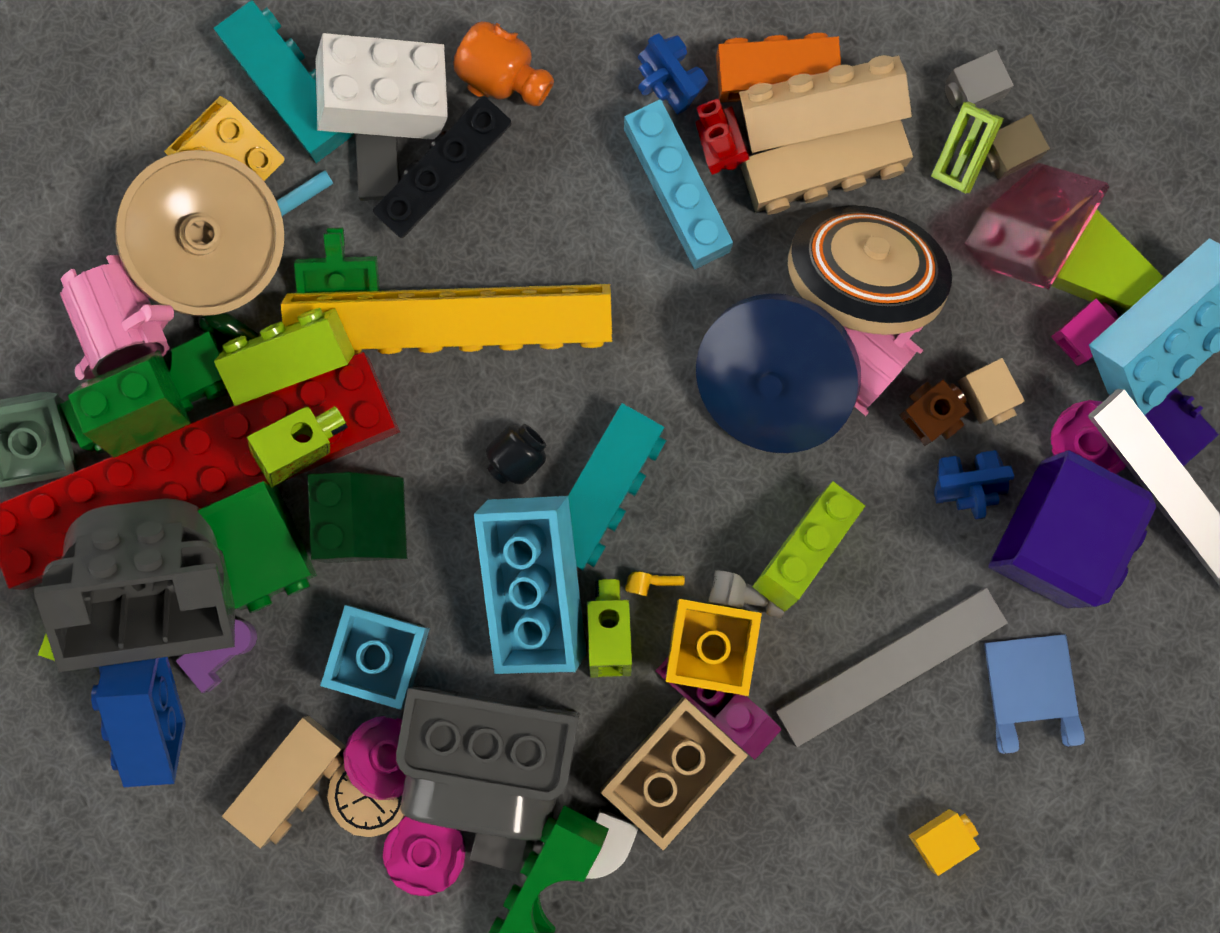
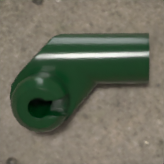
(227, 326)

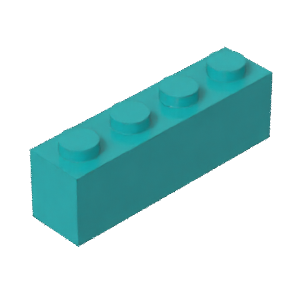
(279, 75)
(608, 479)

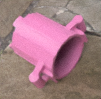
(112, 318)
(880, 361)

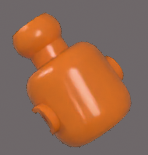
(499, 64)

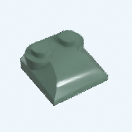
(34, 440)

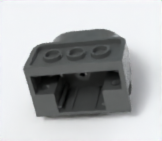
(136, 587)
(483, 762)

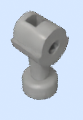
(732, 591)

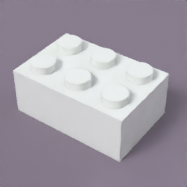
(380, 86)

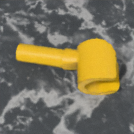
(640, 581)

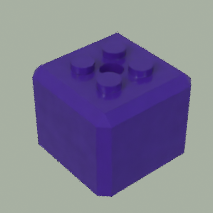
(1074, 532)

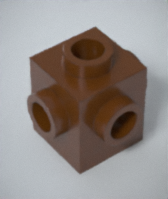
(924, 419)

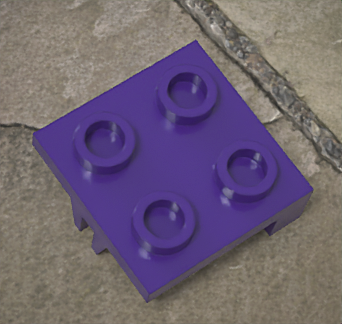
(1181, 425)

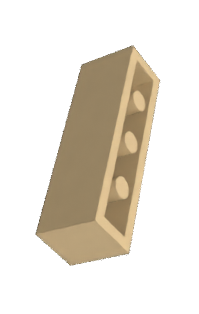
(826, 103)
(824, 164)

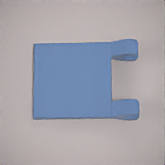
(1032, 683)

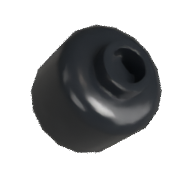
(516, 454)

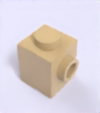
(992, 392)

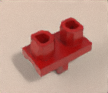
(720, 137)

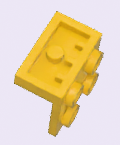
(229, 132)

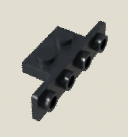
(442, 166)

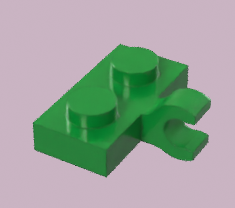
(336, 271)

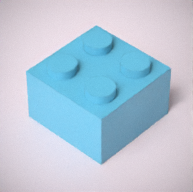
(374, 657)

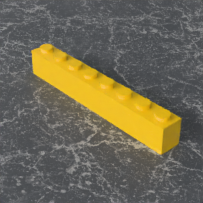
(465, 317)

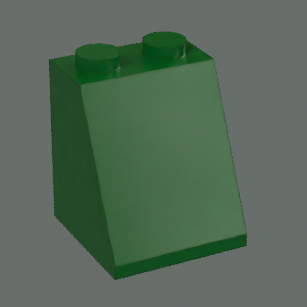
(129, 405)
(259, 546)

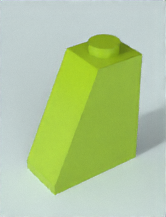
(1106, 268)

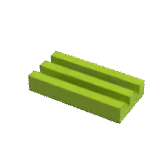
(981, 116)

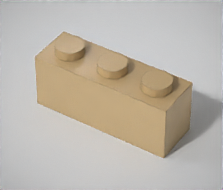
(285, 783)

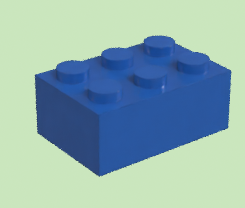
(141, 720)

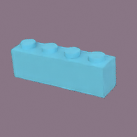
(677, 184)

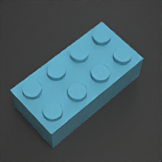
(1164, 332)
(530, 585)

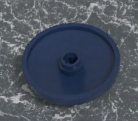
(778, 373)

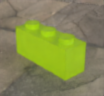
(284, 355)
(808, 546)

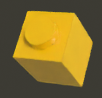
(945, 841)

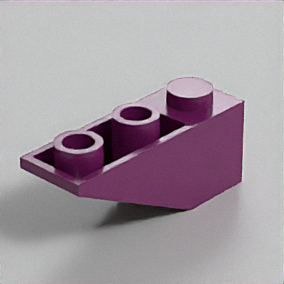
(732, 714)

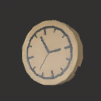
(358, 812)

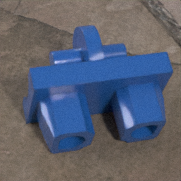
(667, 76)
(973, 488)

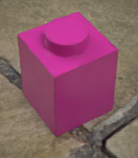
(1083, 329)

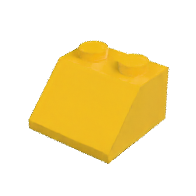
(713, 647)

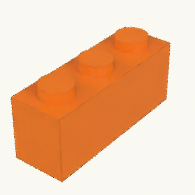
(772, 61)

